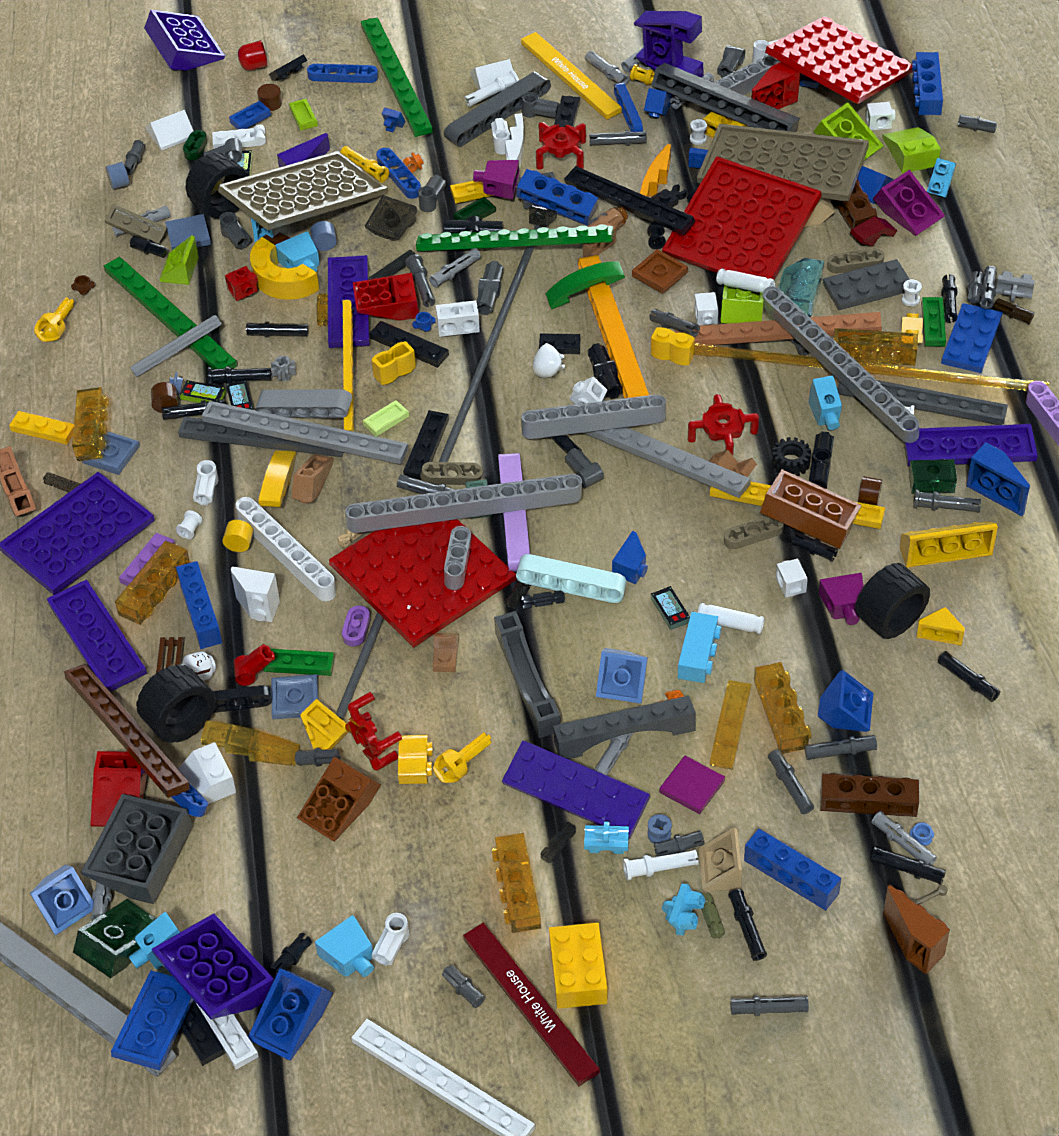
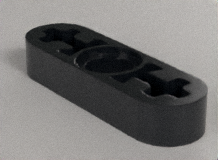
(252, 698)

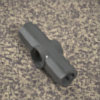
(489, 287)

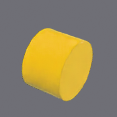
(238, 535)

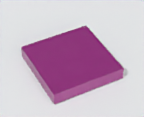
(692, 784)

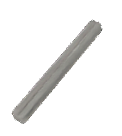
(175, 345)

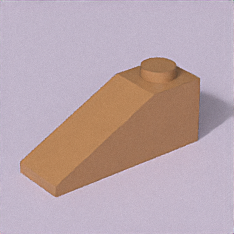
(310, 478)

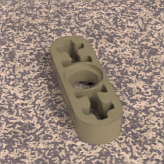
(872, 256)
(444, 478)
(747, 539)

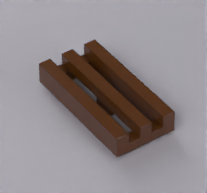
(170, 643)

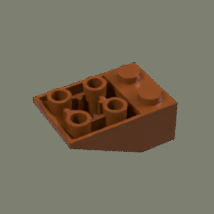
(338, 799)
(916, 931)

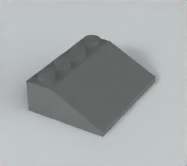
(138, 847)

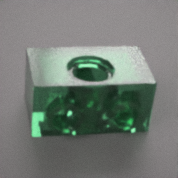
(933, 476)

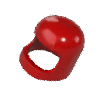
(252, 56)

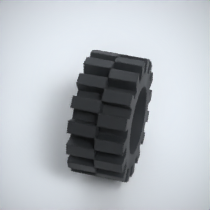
(791, 447)

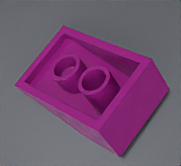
(908, 204)

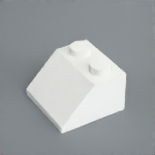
(256, 593)
(208, 773)

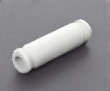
(743, 280)
(733, 618)

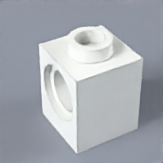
(879, 116)
(706, 308)
(791, 578)

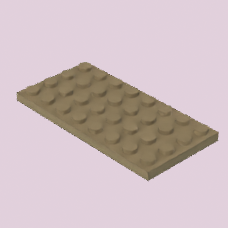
(804, 158)
(302, 190)

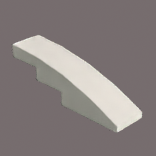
(515, 146)

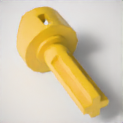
(53, 323)
(457, 761)

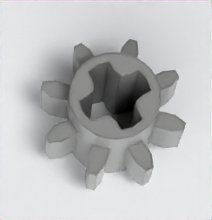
(283, 368)

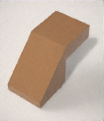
(727, 461)

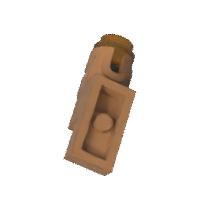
(613, 217)

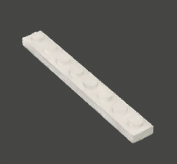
(441, 1081)

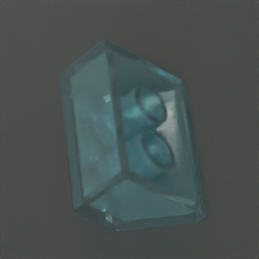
(802, 283)

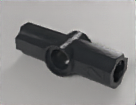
(471, 224)
(605, 370)
(821, 459)

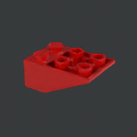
(778, 86)
(387, 297)
(114, 775)

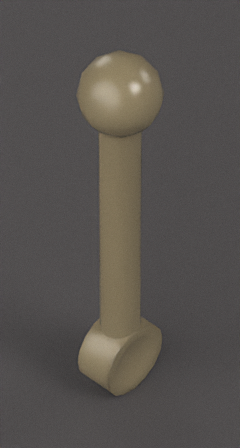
(942, 891)

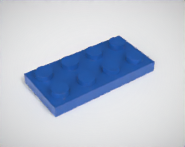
(971, 338)
(153, 1022)

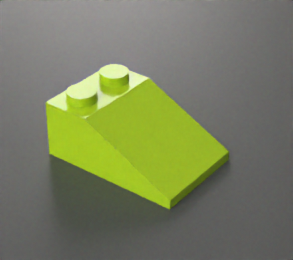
(848, 124)
(912, 149)
(741, 305)

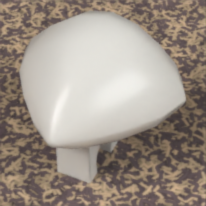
(547, 361)

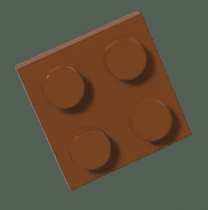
(659, 271)

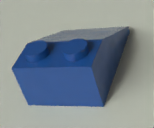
(998, 479)
(289, 1014)

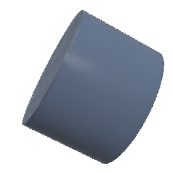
(117, 175)
(323, 235)

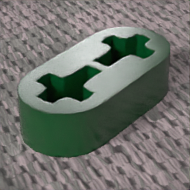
(196, 140)

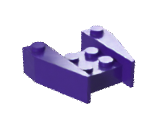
(665, 36)

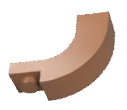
(13, 484)

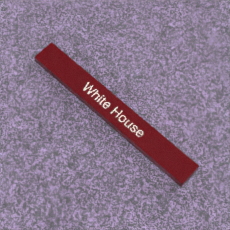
(531, 1004)

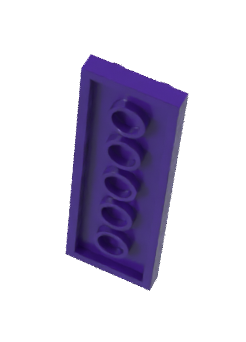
(341, 274)
(964, 442)
(96, 636)
(575, 788)

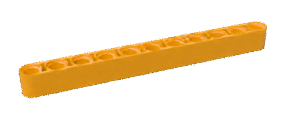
(614, 334)

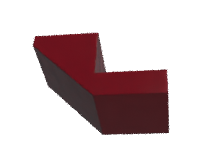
(871, 230)

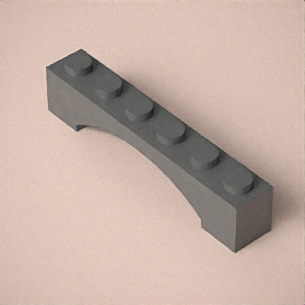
(517, 654)
(580, 735)

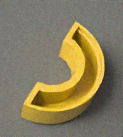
(278, 281)

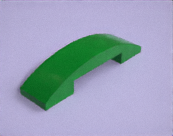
(582, 279)

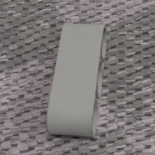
(457, 557)

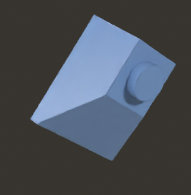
(621, 675)
(62, 898)

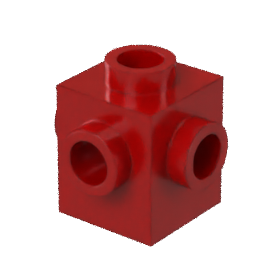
(241, 283)

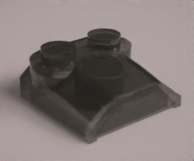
(391, 218)

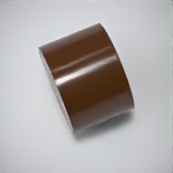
(270, 96)
(163, 395)
(870, 490)

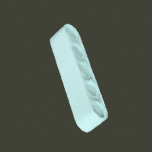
(571, 578)

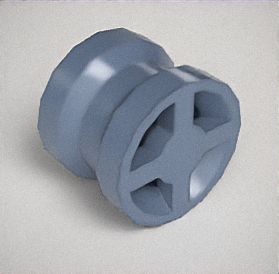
(656, 834)

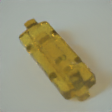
(322, 309)

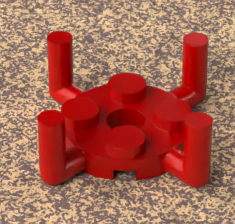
(561, 142)
(723, 431)
(364, 731)

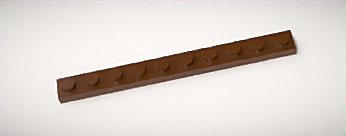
(127, 731)

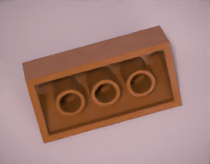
(810, 508)

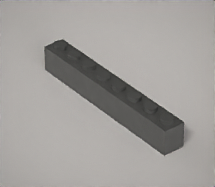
(722, 99)

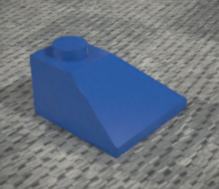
(846, 704)

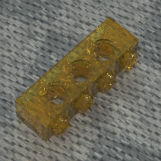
(878, 346)
(90, 424)
(151, 583)
(782, 707)
(524, 916)

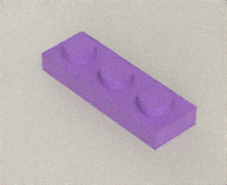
(142, 558)

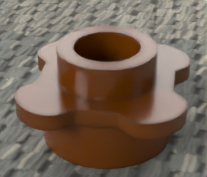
(82, 284)

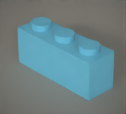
(699, 647)

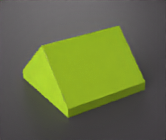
(181, 263)

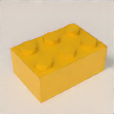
(578, 965)

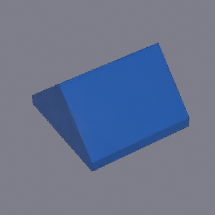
(872, 182)

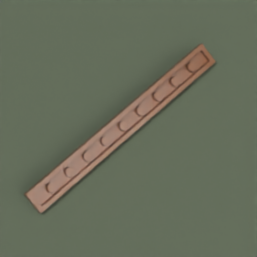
(772, 330)

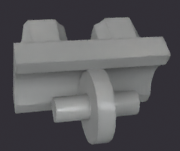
(1015, 286)

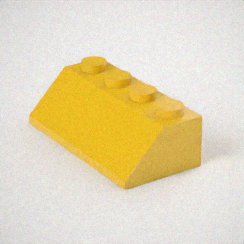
(948, 543)

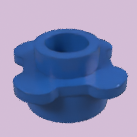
(424, 321)

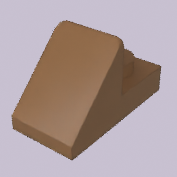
(445, 652)

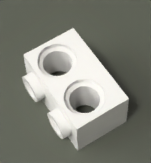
(457, 318)

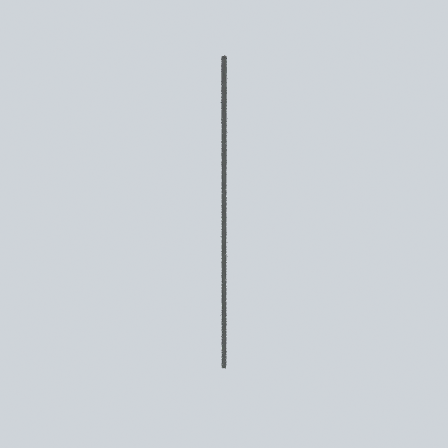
(374, 630)

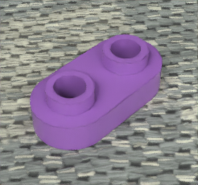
(353, 629)

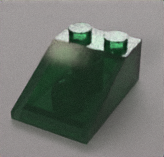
(111, 938)

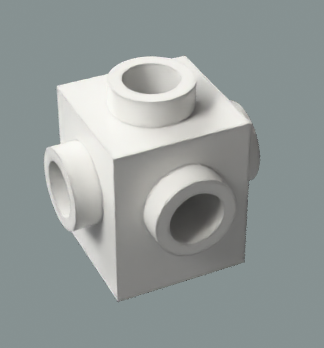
(588, 391)

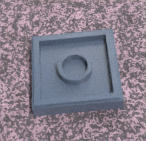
(182, 228)
(116, 455)
(292, 695)

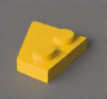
(323, 726)

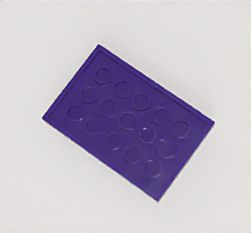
(76, 533)

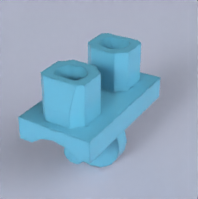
(941, 177)
(606, 838)
(680, 909)

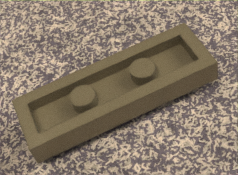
(135, 224)

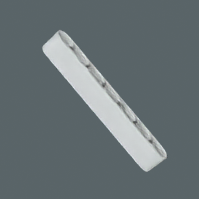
(287, 549)

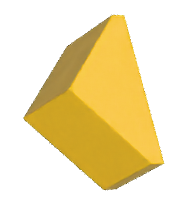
(941, 627)

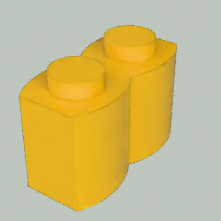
(672, 346)
(393, 363)
(413, 759)

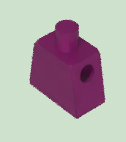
(499, 177)
(840, 596)

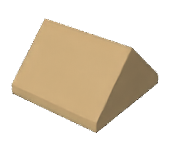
(721, 862)

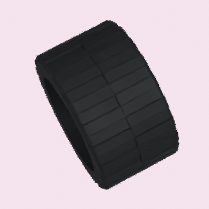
(204, 177)
(892, 600)
(175, 703)

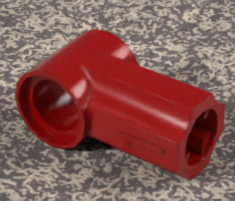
(248, 665)

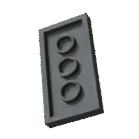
(866, 284)

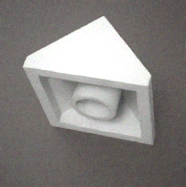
(488, 73)
(170, 130)

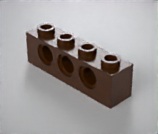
(858, 207)
(857, 799)

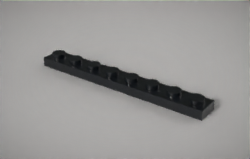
(630, 200)

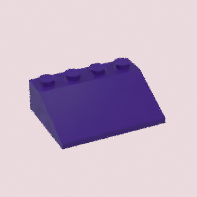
(182, 40)
(215, 968)

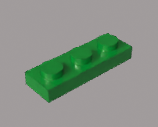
(933, 321)
(301, 662)

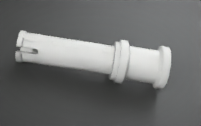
(499, 85)
(649, 865)

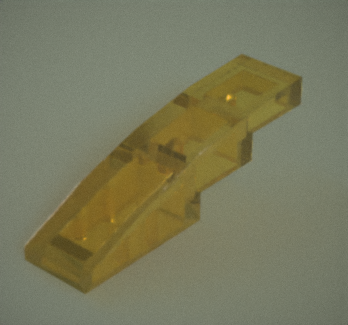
(730, 724)
(250, 742)

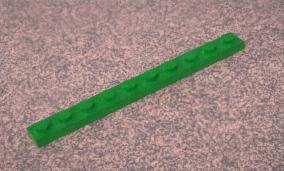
(396, 77)
(515, 238)
(167, 313)

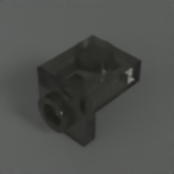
(541, 216)

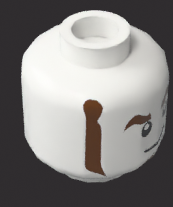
(201, 664)

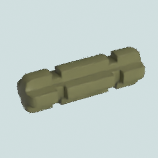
(712, 917)

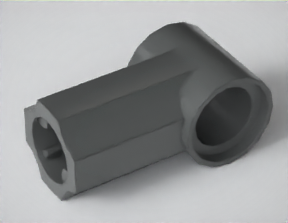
(731, 59)
(533, 106)
(232, 149)
(430, 193)
(233, 230)
(584, 468)

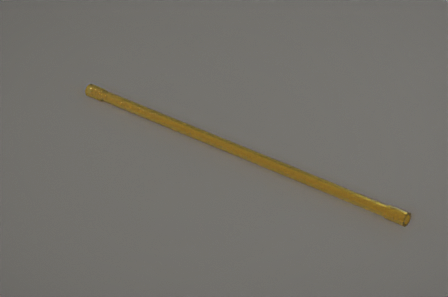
(873, 368)

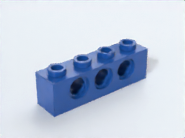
(928, 83)
(563, 205)
(199, 605)
(792, 869)

